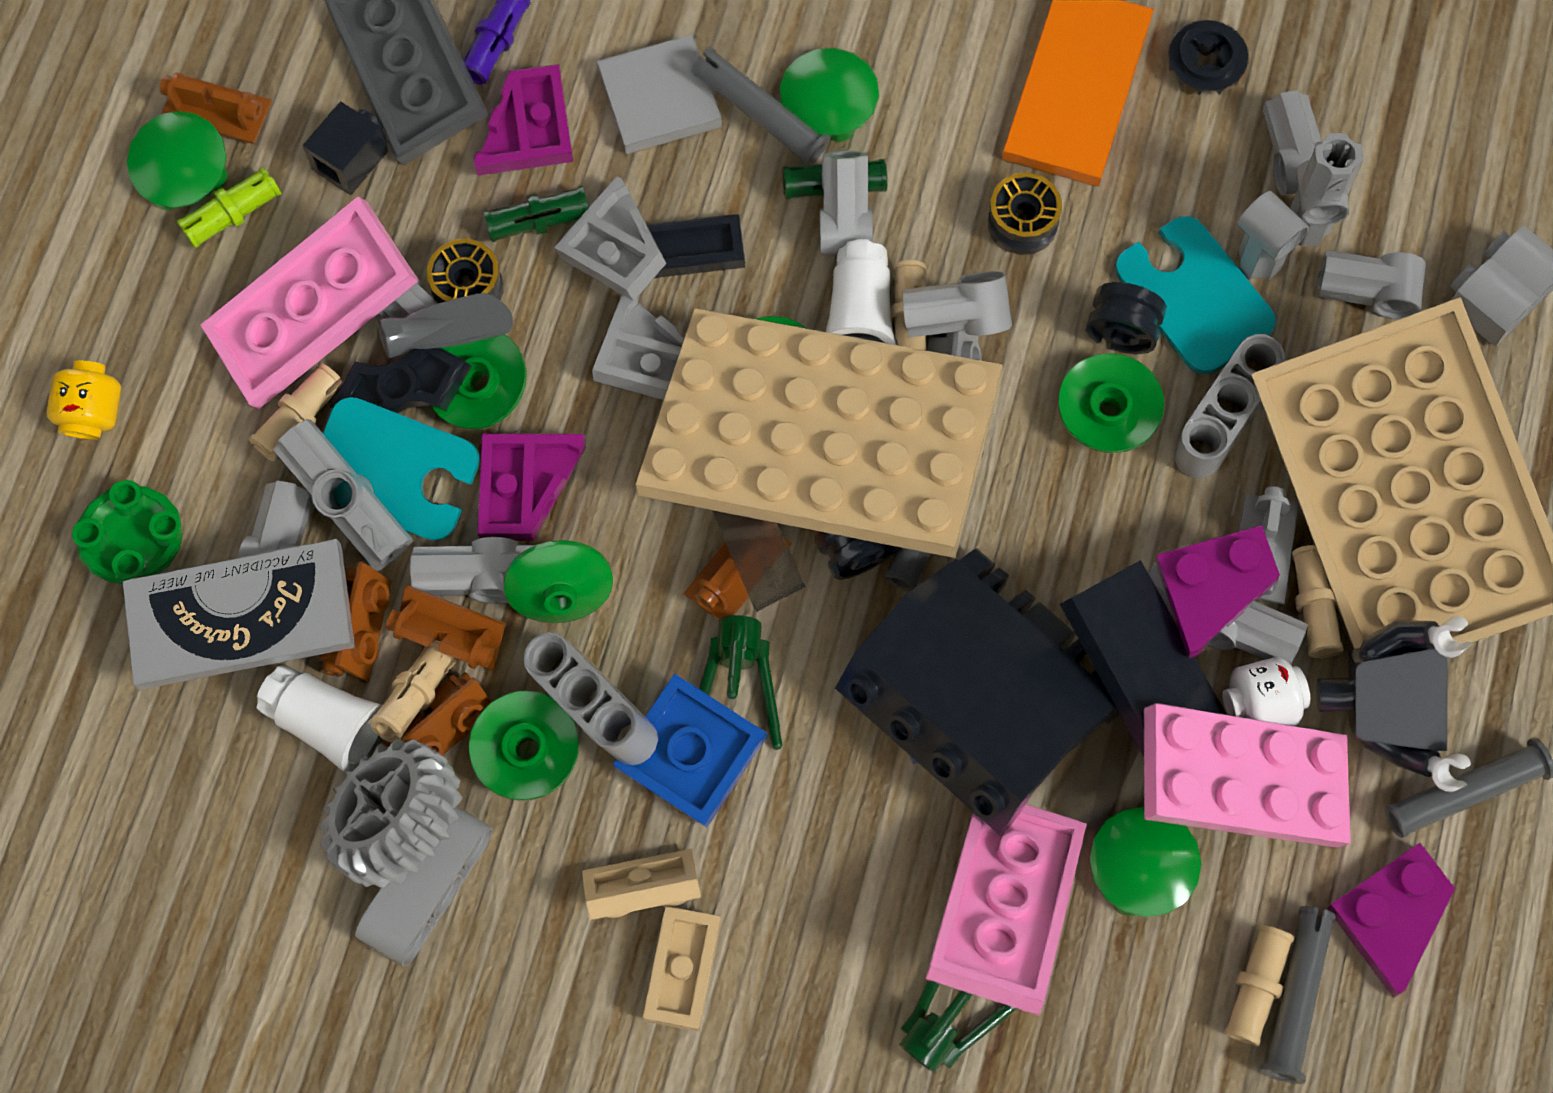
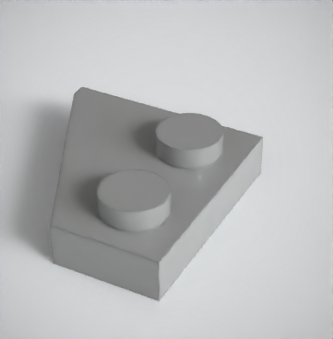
(613, 243)
(638, 351)

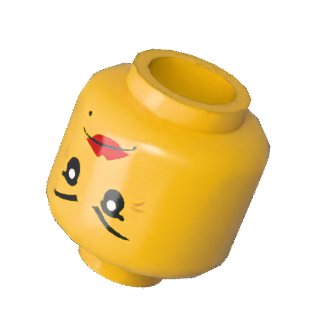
(84, 400)

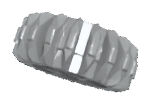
(390, 813)

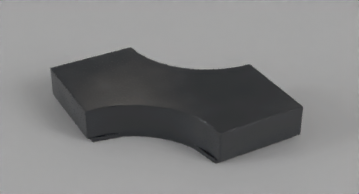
(416, 380)

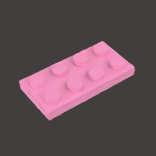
(309, 302)
(1245, 776)
(1008, 908)

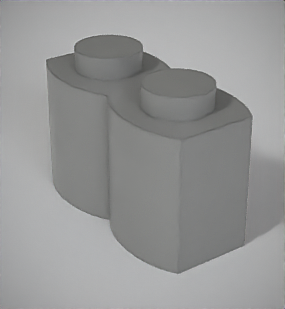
(1507, 284)

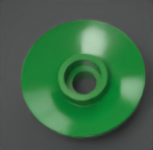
(507, 375)
(1117, 382)
(558, 581)
(502, 730)

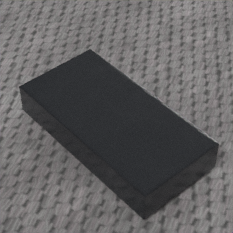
(699, 245)

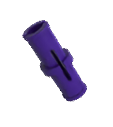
(493, 38)

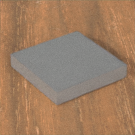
(657, 94)

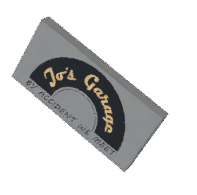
(238, 614)

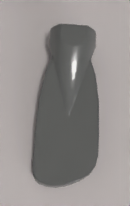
(447, 324)

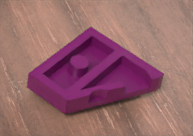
(528, 124)
(523, 480)
(1215, 583)
(1395, 915)

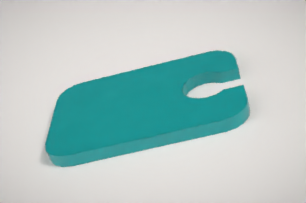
(1206, 297)
(396, 458)

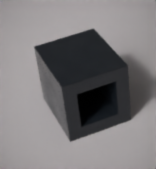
(346, 147)

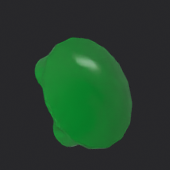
(830, 91)
(177, 160)
(128, 533)
(1144, 864)

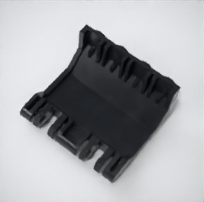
(978, 687)

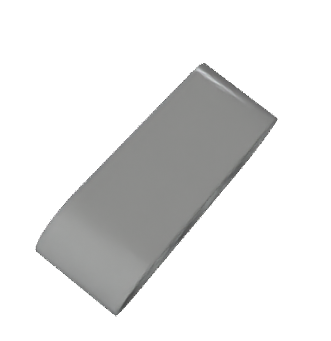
(1216, 425)
(606, 713)
(407, 912)

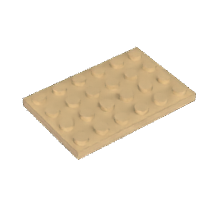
(822, 432)
(1412, 478)

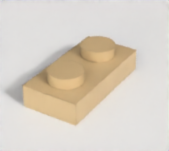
(640, 884)
(682, 969)

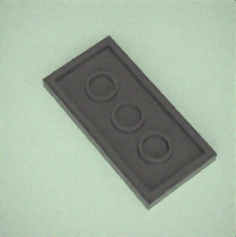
(408, 71)

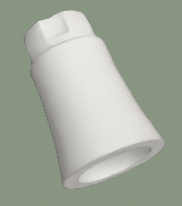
(861, 293)
(320, 715)

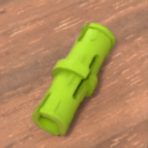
(229, 207)

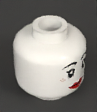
(1267, 692)

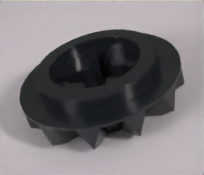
(1208, 37)

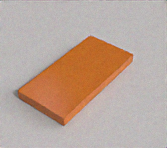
(1078, 87)

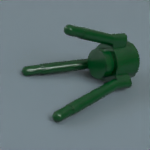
(738, 647)
(931, 1039)

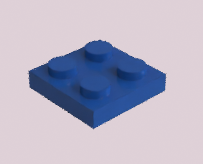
(697, 751)

